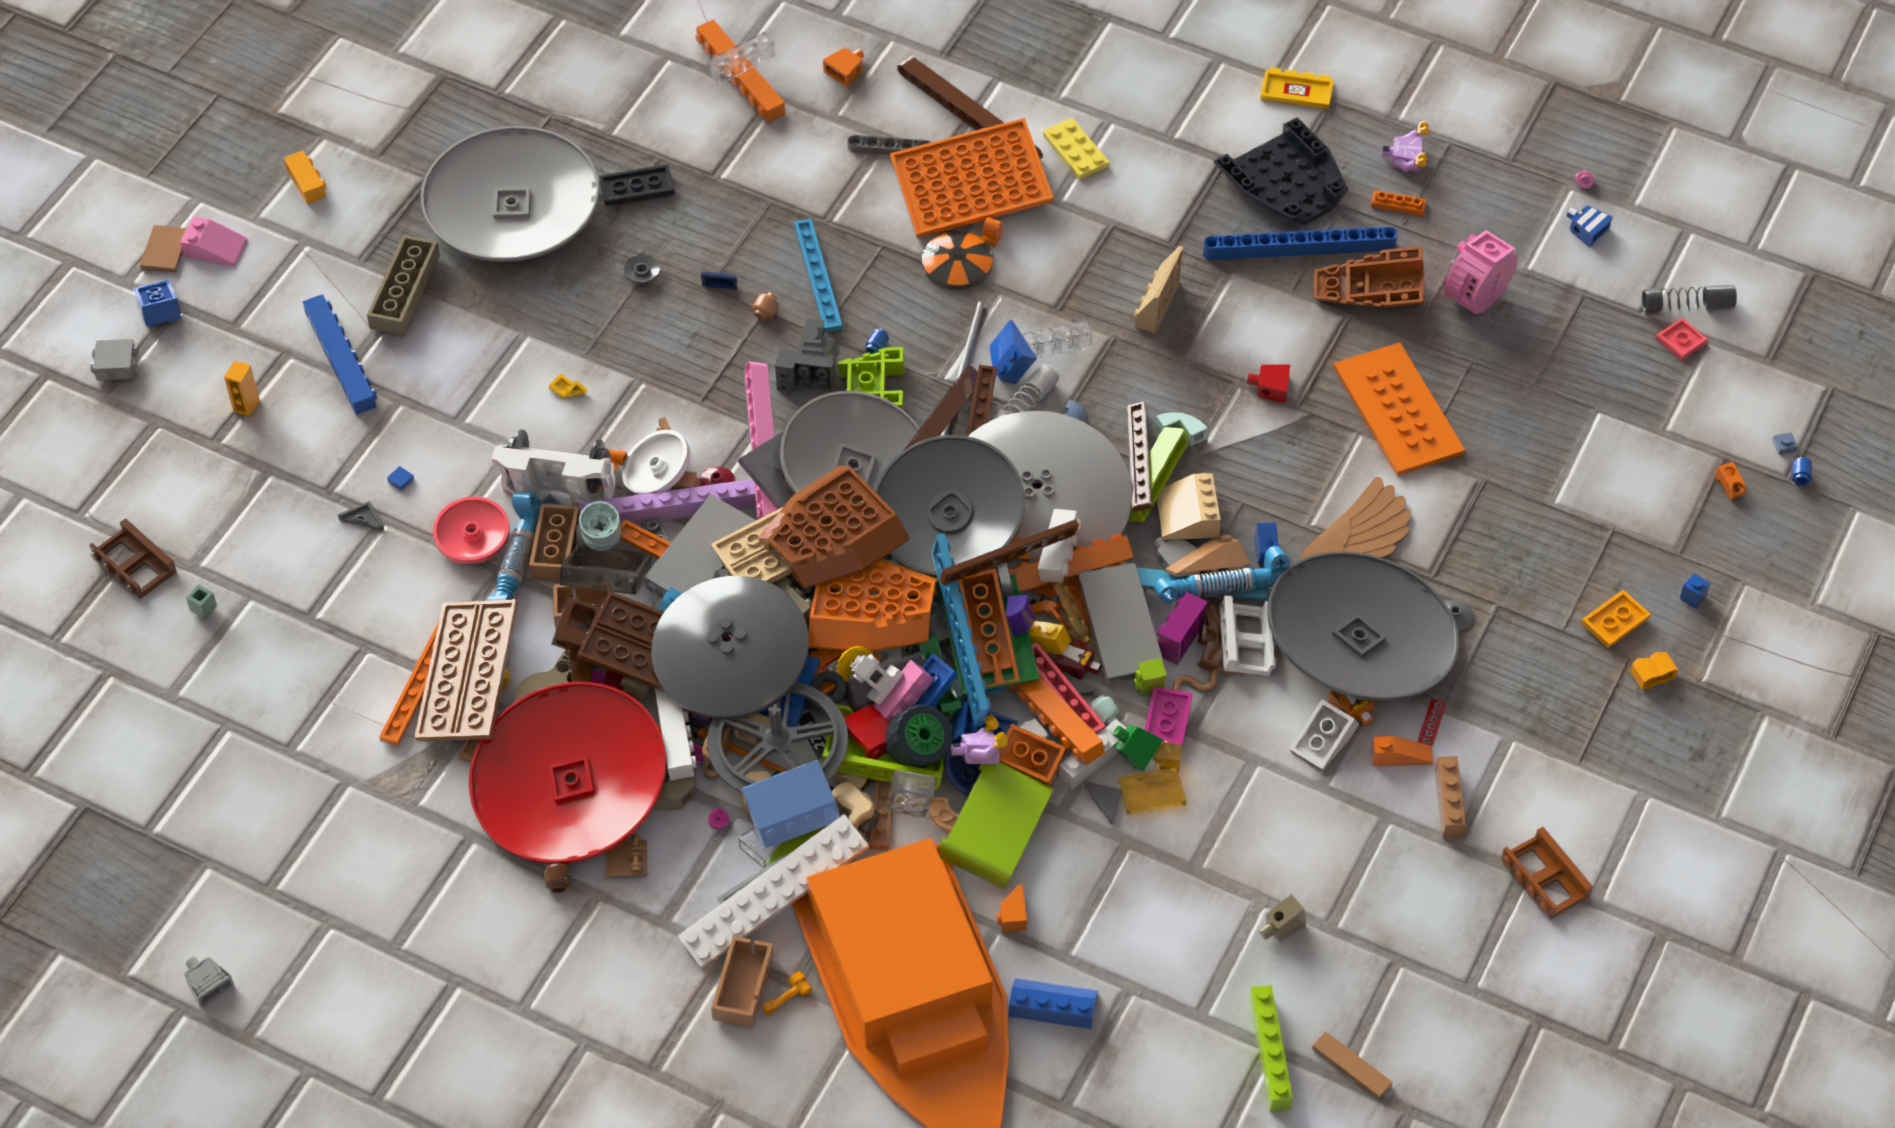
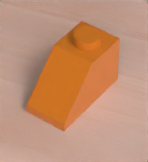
(1013, 912)

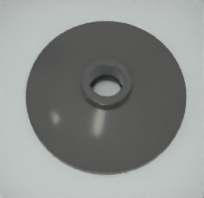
(641, 269)
(1464, 615)

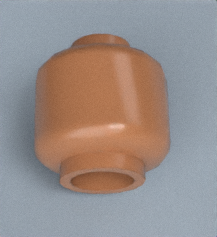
(765, 306)

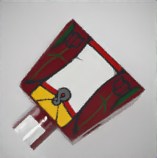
(1077, 659)

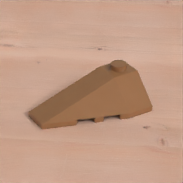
(1210, 557)

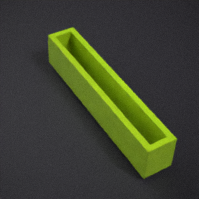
(1163, 460)
(1271, 1048)

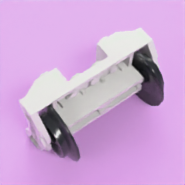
(537, 469)

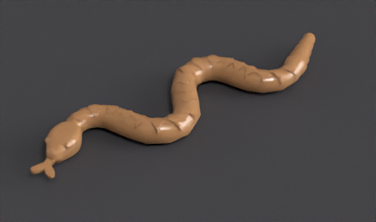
(1196, 684)

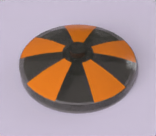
(957, 260)

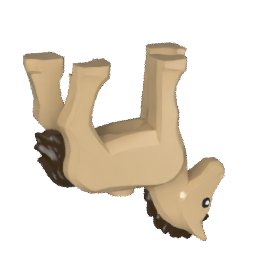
(854, 803)

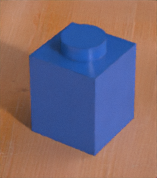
(1694, 590)

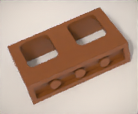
(1557, 868)

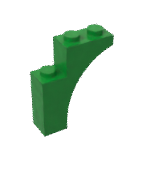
(949, 701)

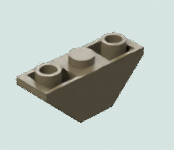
(676, 793)

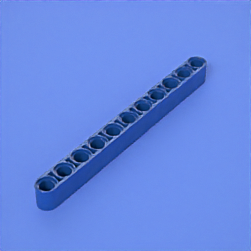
(1299, 243)

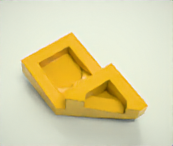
(565, 388)

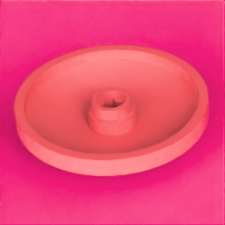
(471, 530)

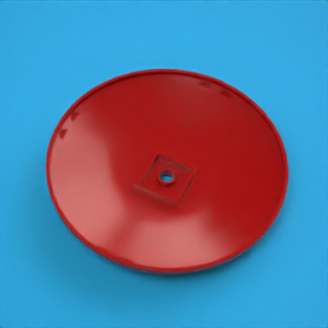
(561, 733)

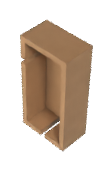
(742, 982)

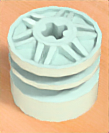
(597, 516)

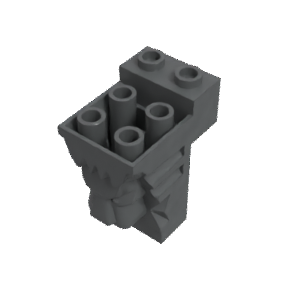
(812, 363)

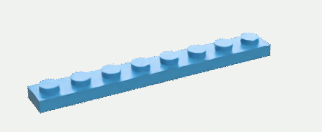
(818, 275)

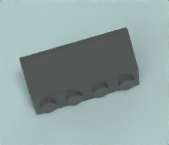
(857, 692)

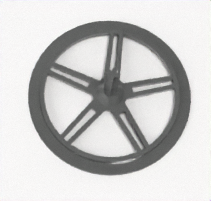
(779, 738)

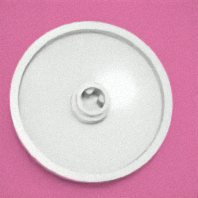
(656, 462)

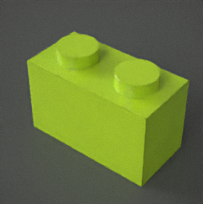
(1148, 675)

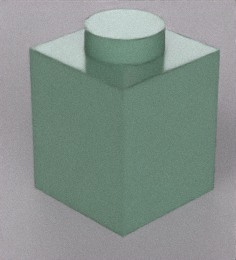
(201, 601)

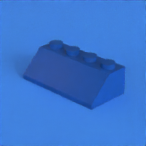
(1052, 1003)

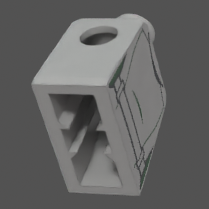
(207, 980)

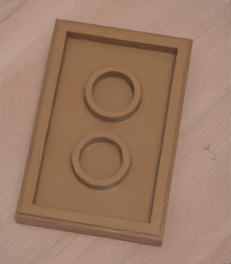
(163, 249)

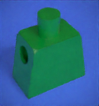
(1136, 745)

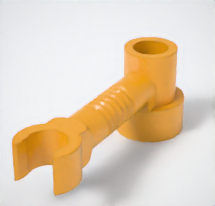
(798, 984)

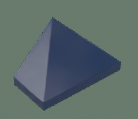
(719, 280)

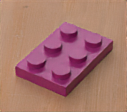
(1169, 714)

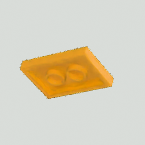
(1615, 619)

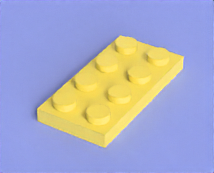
(1075, 148)

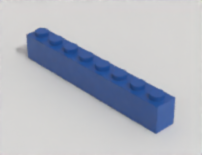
(339, 354)

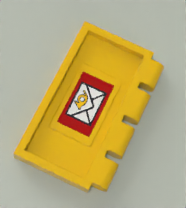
(1297, 89)

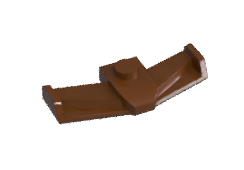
(1211, 637)

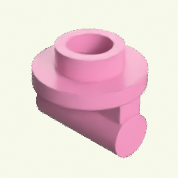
(1584, 179)

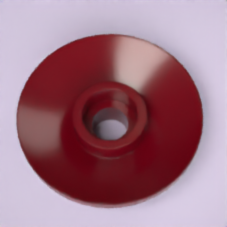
(723, 474)

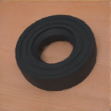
(834, 677)

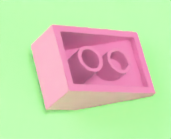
(212, 242)

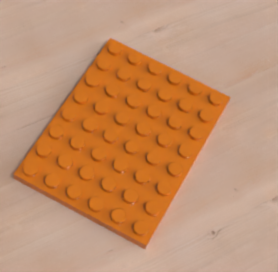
(971, 177)

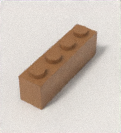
(1450, 797)

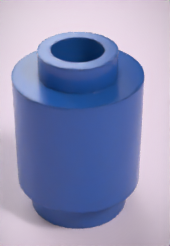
(876, 341)
(1802, 471)

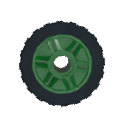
(918, 736)

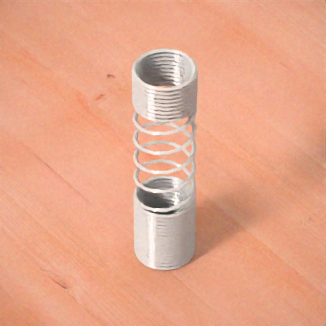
(1036, 388)

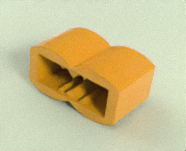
(1653, 670)

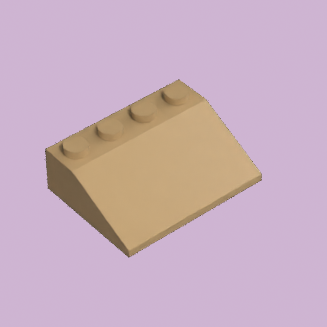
(1159, 293)
(1189, 509)

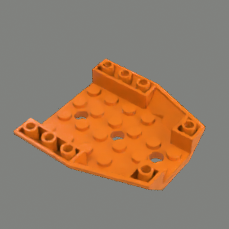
(870, 621)

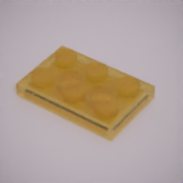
(1073, 612)
(1152, 790)

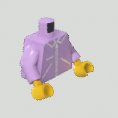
(1407, 150)
(981, 746)

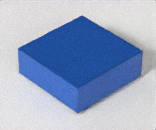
(400, 478)

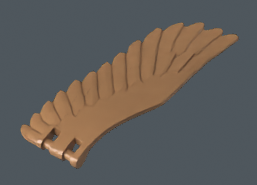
(1368, 526)

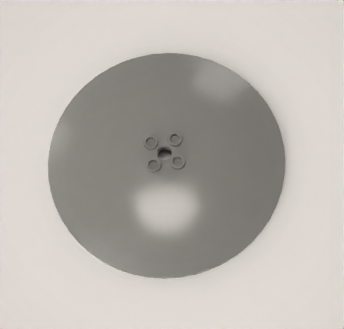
(477, 177)
(1076, 473)

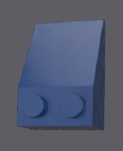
(157, 303)
(1011, 354)
(964, 723)

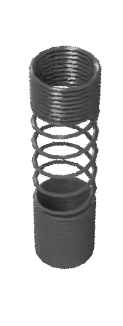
(1713, 297)

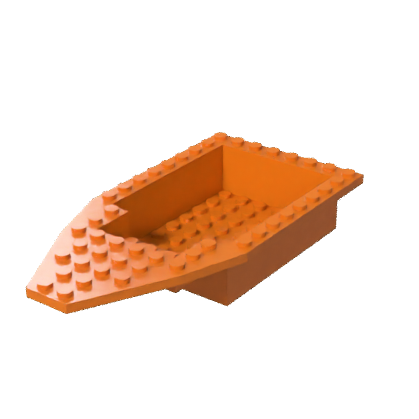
(911, 984)

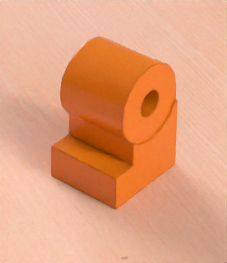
(992, 231)

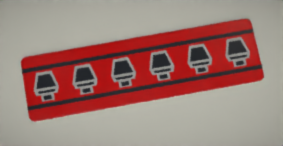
(1432, 722)

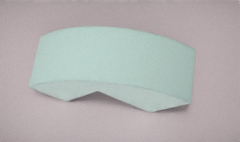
(1194, 428)

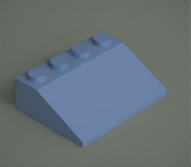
(790, 804)

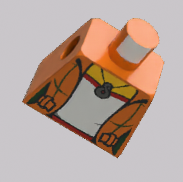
(1354, 707)

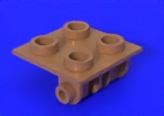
(627, 858)

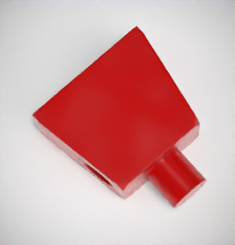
(1271, 381)

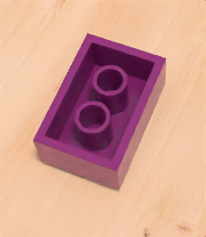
(1181, 627)

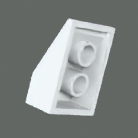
(1324, 734)

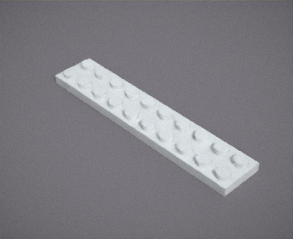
(771, 891)

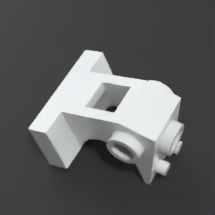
(865, 666)

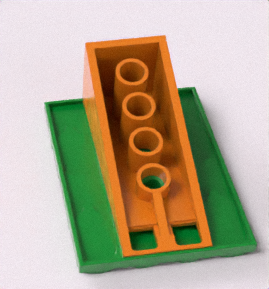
(1002, 656)

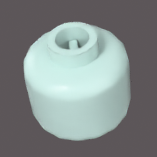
(1105, 709)

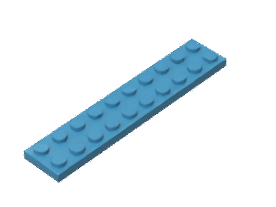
(961, 634)

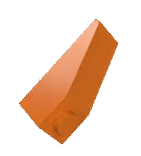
(1399, 751)

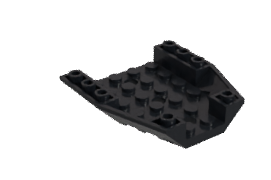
(1295, 158)

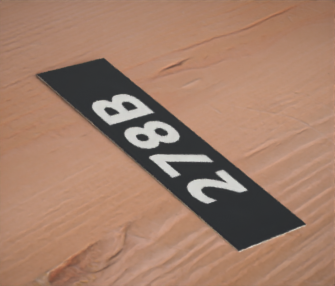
(817, 744)

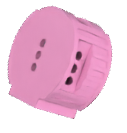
(1480, 272)

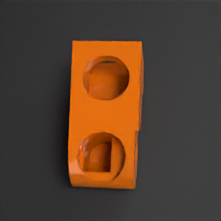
(1731, 480)

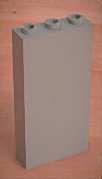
(690, 555)
(1118, 620)

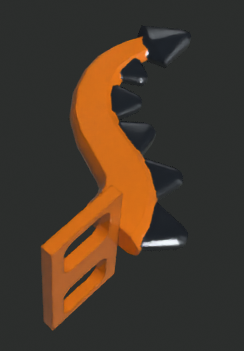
(1049, 607)

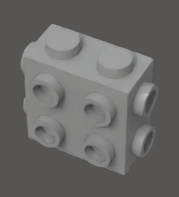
(114, 359)

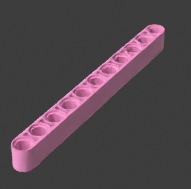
(759, 420)

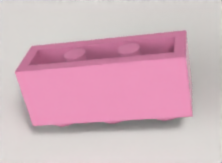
(906, 691)

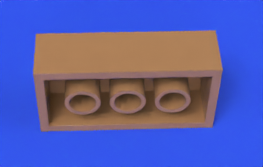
(553, 540)

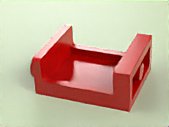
(868, 730)

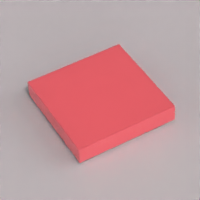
(1681, 339)

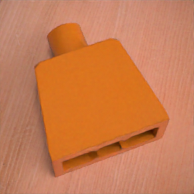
(844, 65)

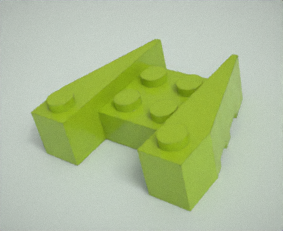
(870, 372)

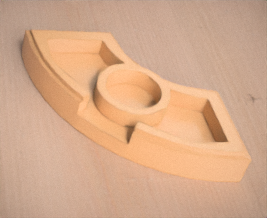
(942, 814)

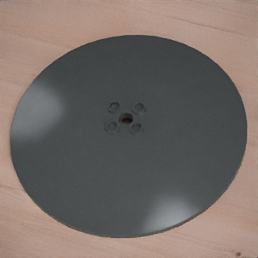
(1337, 595)

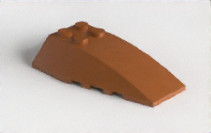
(1379, 280)

